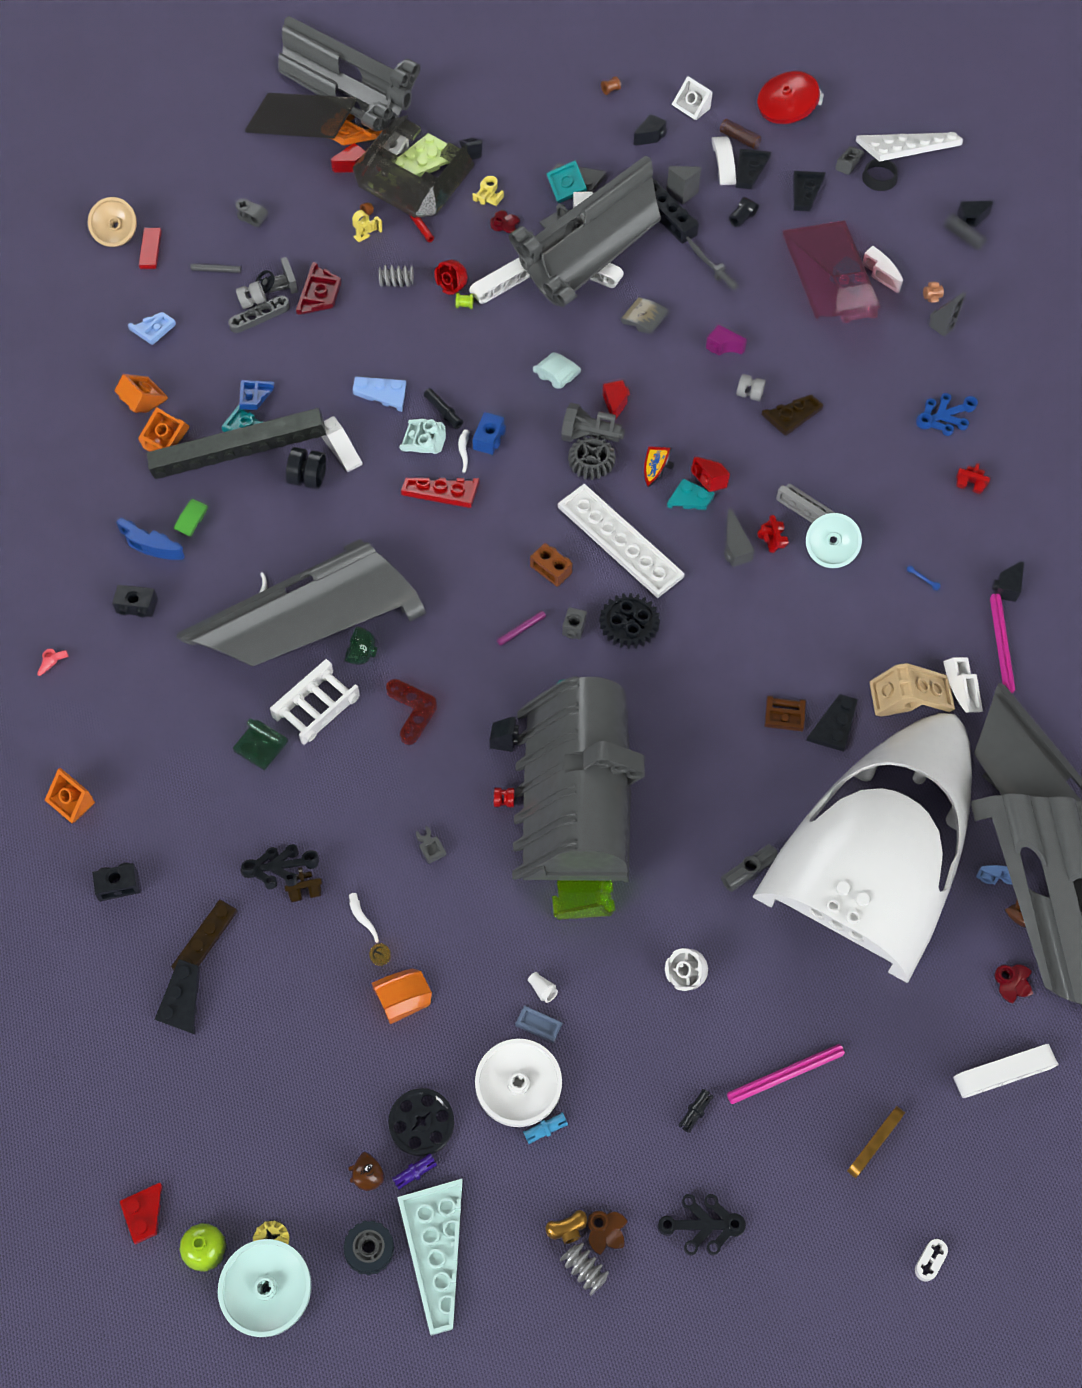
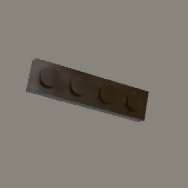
(207, 934)

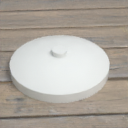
(518, 1082)

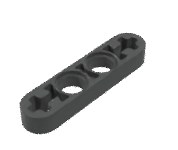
(260, 316)

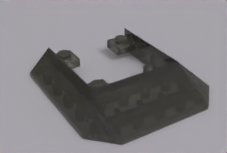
(401, 188)

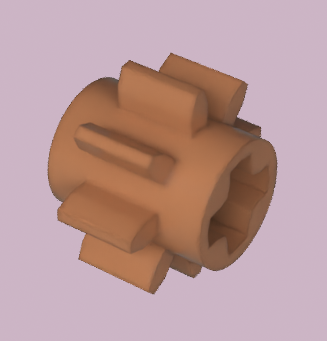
(933, 292)

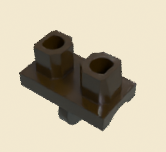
(313, 885)

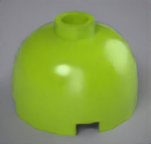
(202, 1247)

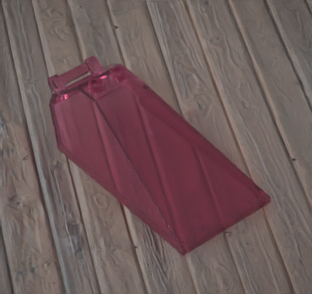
(832, 271)

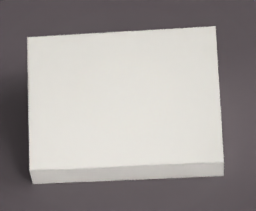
(693, 99)

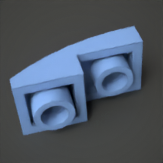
(991, 873)

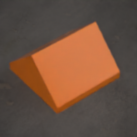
(68, 796)

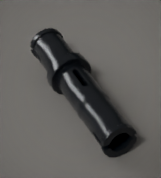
(447, 412)

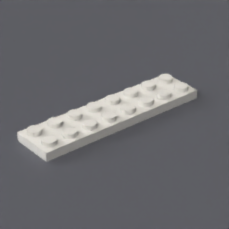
(621, 540)

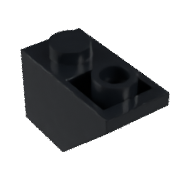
(974, 212)
(504, 734)

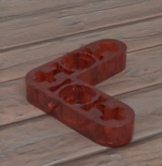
(419, 709)

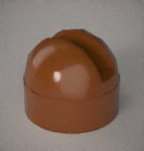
(367, 208)

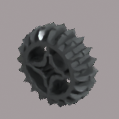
(592, 452)

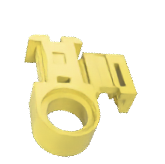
(488, 192)
(365, 226)

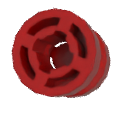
(508, 797)

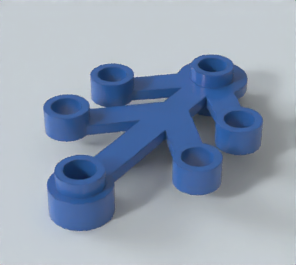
(926, 420)

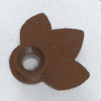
(608, 1233)

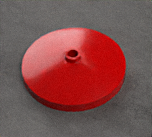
(788, 97)

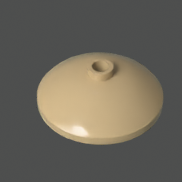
(105, 215)

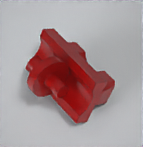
(972, 475)
(771, 533)

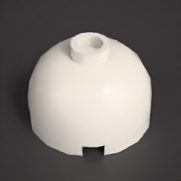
(686, 969)

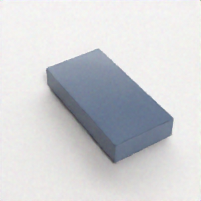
(538, 1024)

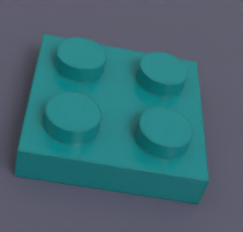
(566, 181)

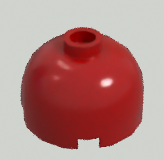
(451, 276)

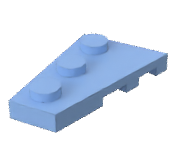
(386, 391)

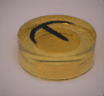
(379, 954)

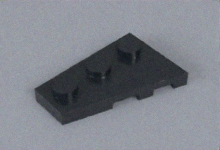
(835, 724)

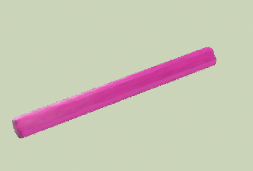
(1002, 642)
(785, 1074)

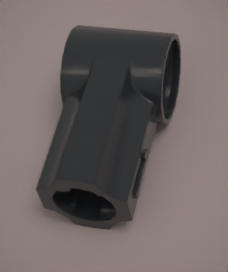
(745, 209)

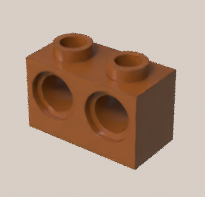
(549, 566)

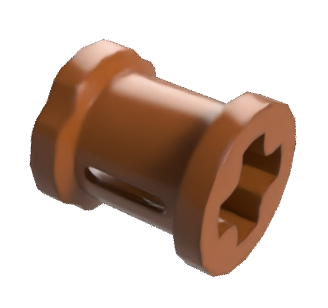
(613, 84)

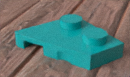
(690, 496)

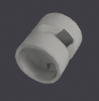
(257, 294)
(756, 390)

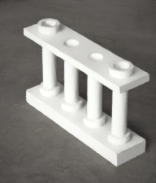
(309, 685)

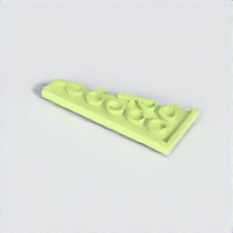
(423, 156)

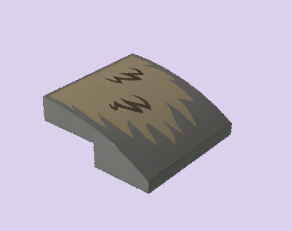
(644, 315)

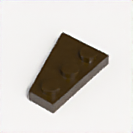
(792, 415)

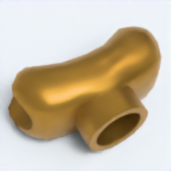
(568, 1228)

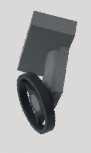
(279, 282)

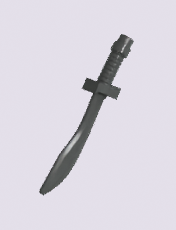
(719, 269)

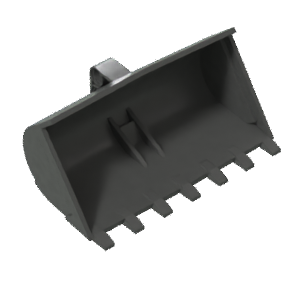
(576, 783)

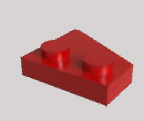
(142, 1213)

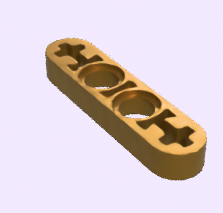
(876, 1141)

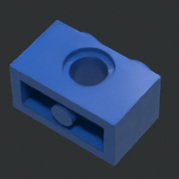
(488, 433)

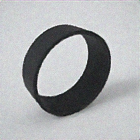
(880, 185)

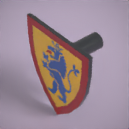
(655, 463)

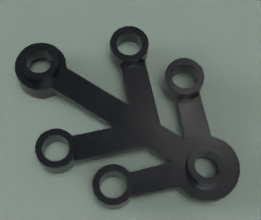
(256, 868)
(705, 1224)

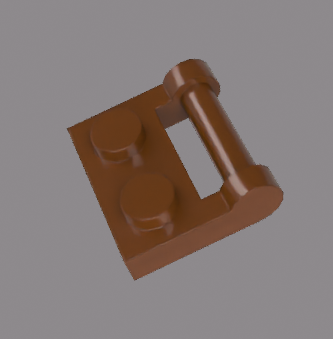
(785, 718)

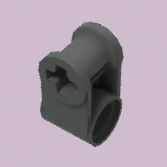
(251, 212)

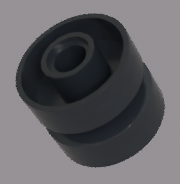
(306, 468)

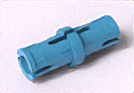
(545, 1128)

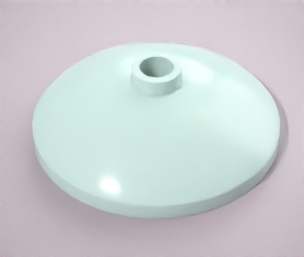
(837, 553)

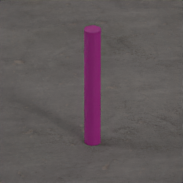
(522, 627)

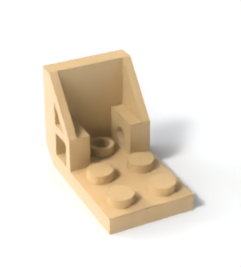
(909, 687)

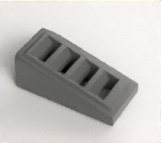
(849, 160)

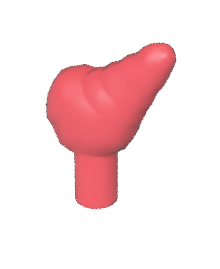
(50, 658)

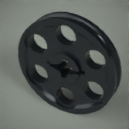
(422, 1132)

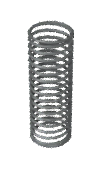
(965, 239)

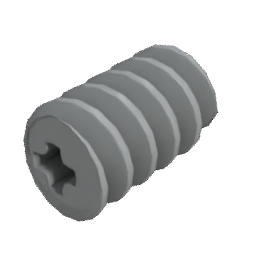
(395, 276)
(585, 1267)

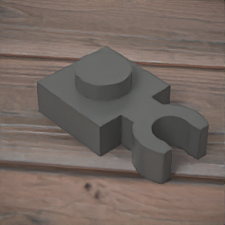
(430, 847)

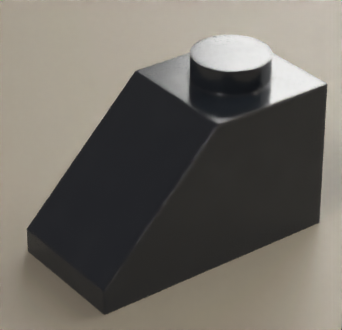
(650, 131)
(1009, 582)

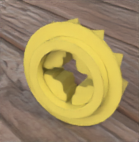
(274, 1228)

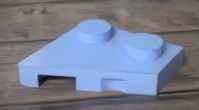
(153, 327)

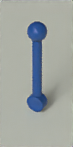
(935, 586)

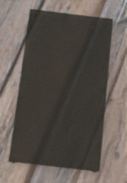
(301, 115)

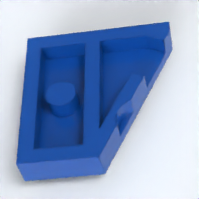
(254, 393)

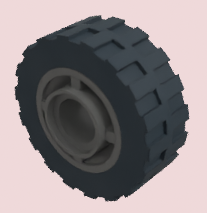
(368, 1262)

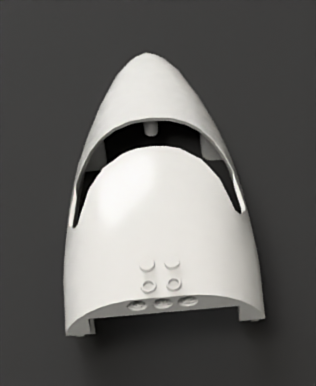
(877, 854)

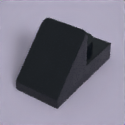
(473, 147)

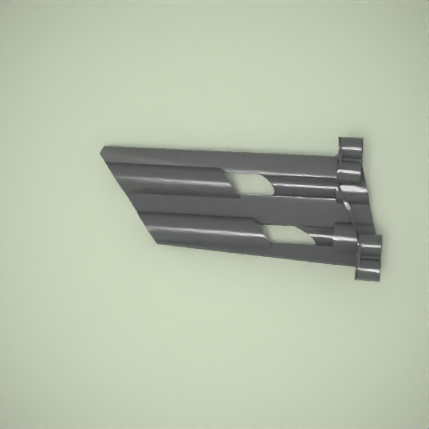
(314, 63)
(1055, 922)

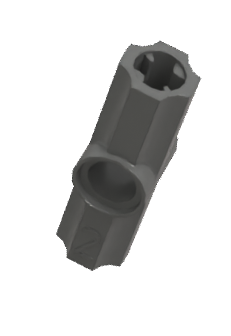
(740, 874)

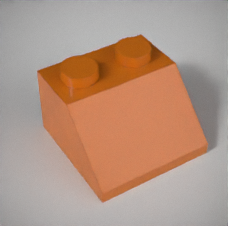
(139, 393)

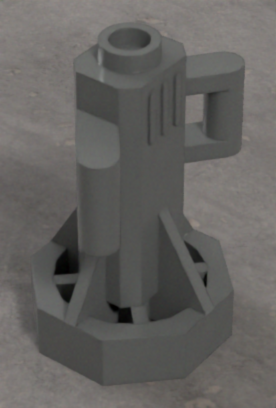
(580, 424)

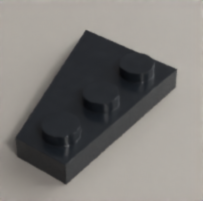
(750, 167)
(805, 189)
(179, 1001)

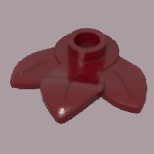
(504, 222)
(1016, 983)

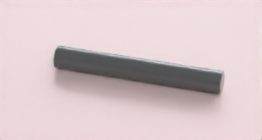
(216, 268)

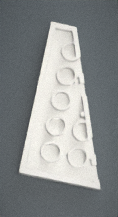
(900, 145)

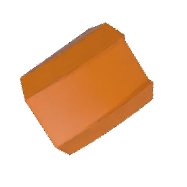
(162, 431)
(402, 994)

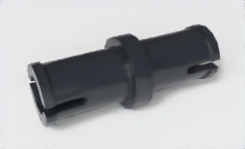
(696, 1110)

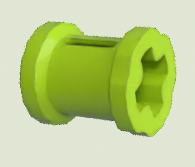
(464, 300)

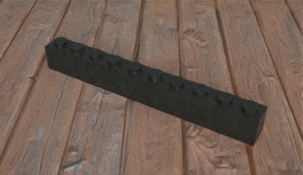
(236, 443)

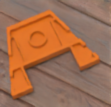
(352, 133)

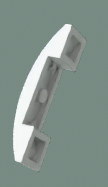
(725, 160)

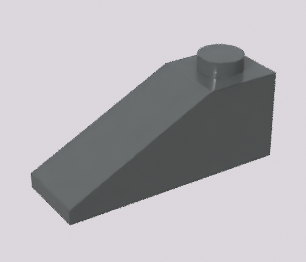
(946, 316)
(737, 546)

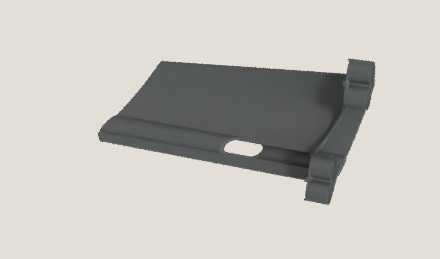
(612, 222)
(342, 594)
(1022, 756)

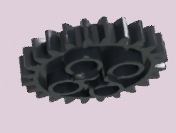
(629, 621)

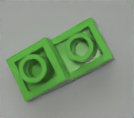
(191, 517)

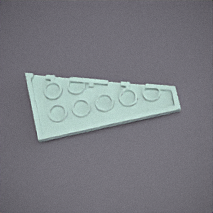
(432, 1232)

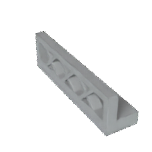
(801, 503)

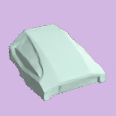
(557, 370)
(424, 436)

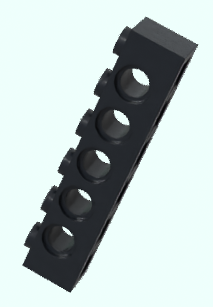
(674, 216)

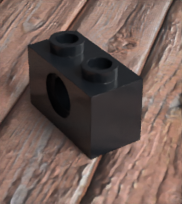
(127, 595)
(126, 886)

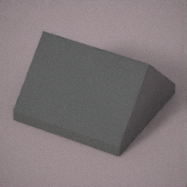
(683, 182)

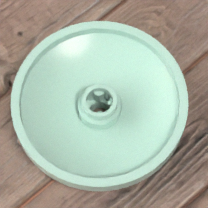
(243, 1282)

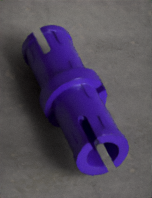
(414, 1171)

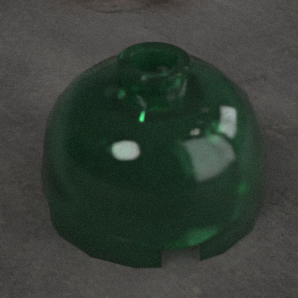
(361, 647)

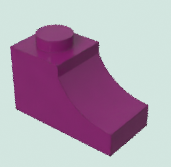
(723, 340)

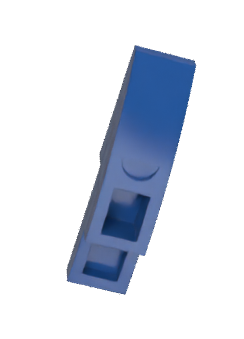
(152, 544)

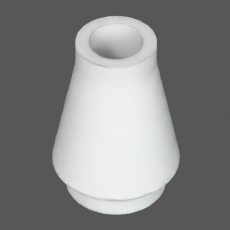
(545, 989)

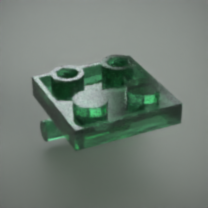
(260, 744)

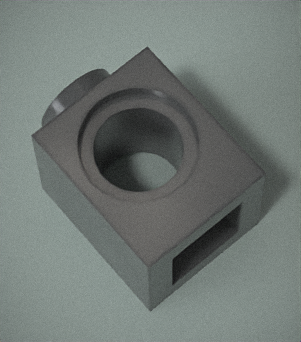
(574, 616)

